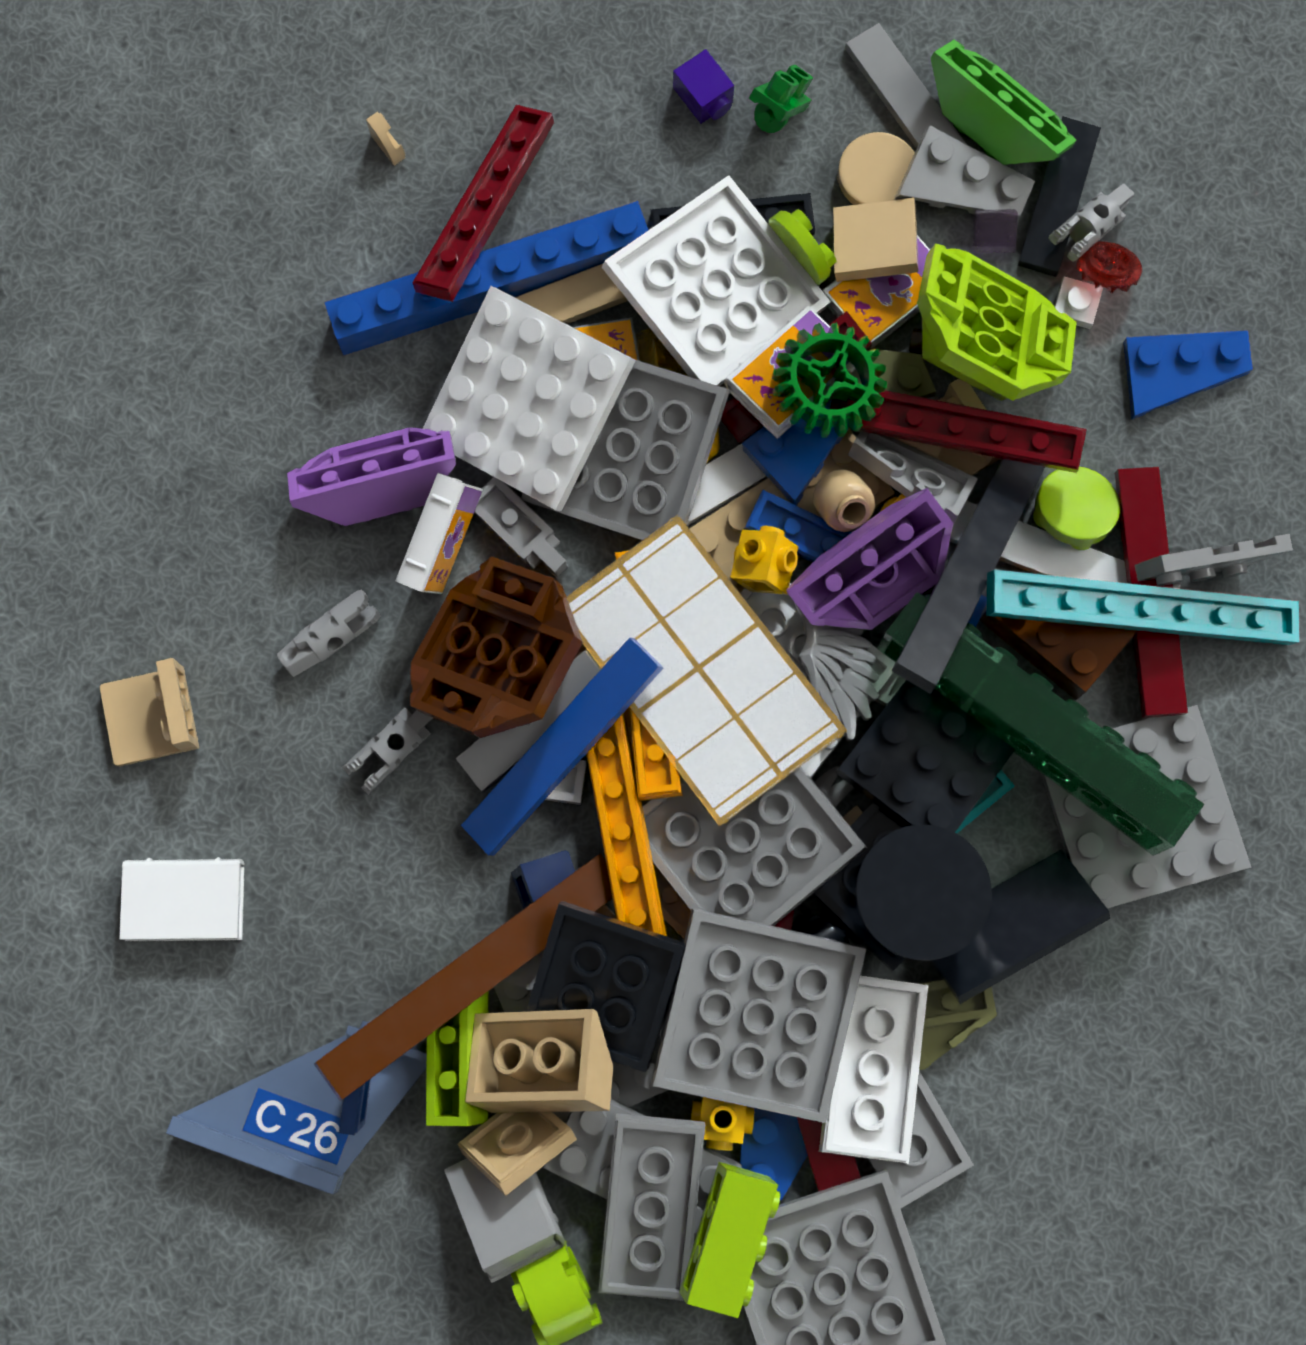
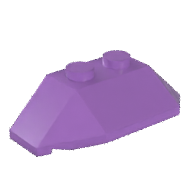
(372, 476)
(877, 566)

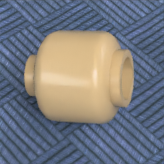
(843, 500)

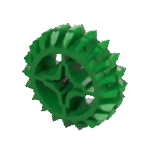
(814, 373)

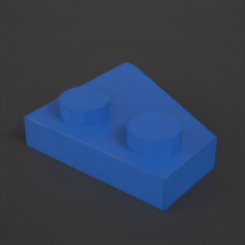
(774, 1148)

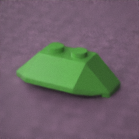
(996, 108)

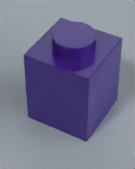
(704, 87)

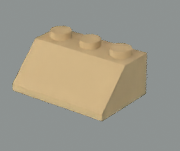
(539, 1062)

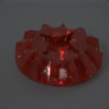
(1123, 275)

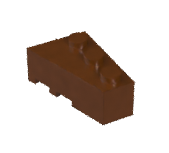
(1063, 652)

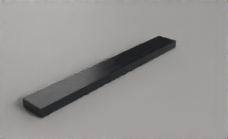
(966, 574)

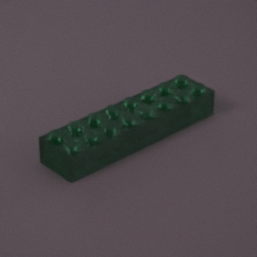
(1058, 737)

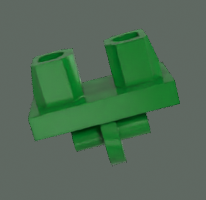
(781, 98)

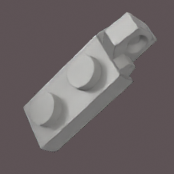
(519, 527)

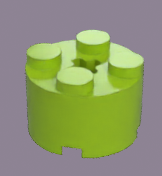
(556, 1297)

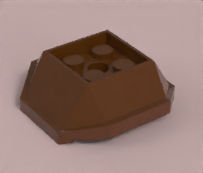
(495, 650)

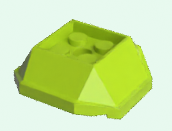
(991, 327)

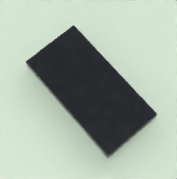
(1025, 922)

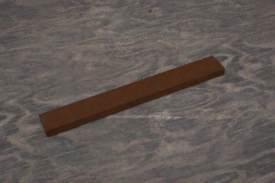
(459, 983)

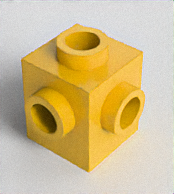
(764, 560)
(723, 1137)

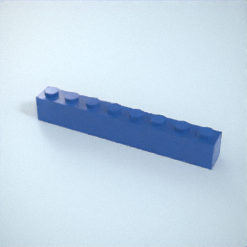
(514, 268)

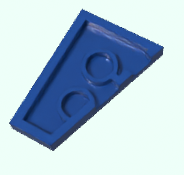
(1180, 365)
(791, 458)

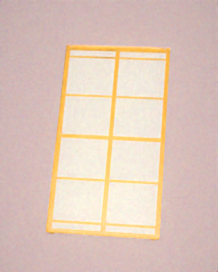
(729, 695)

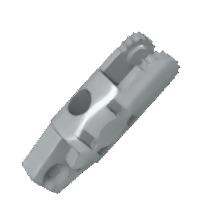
(1093, 221)
(329, 633)
(406, 726)

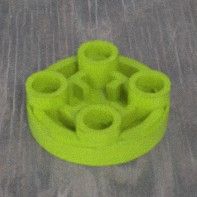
(794, 233)
(1077, 507)

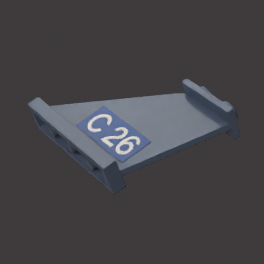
(293, 1118)

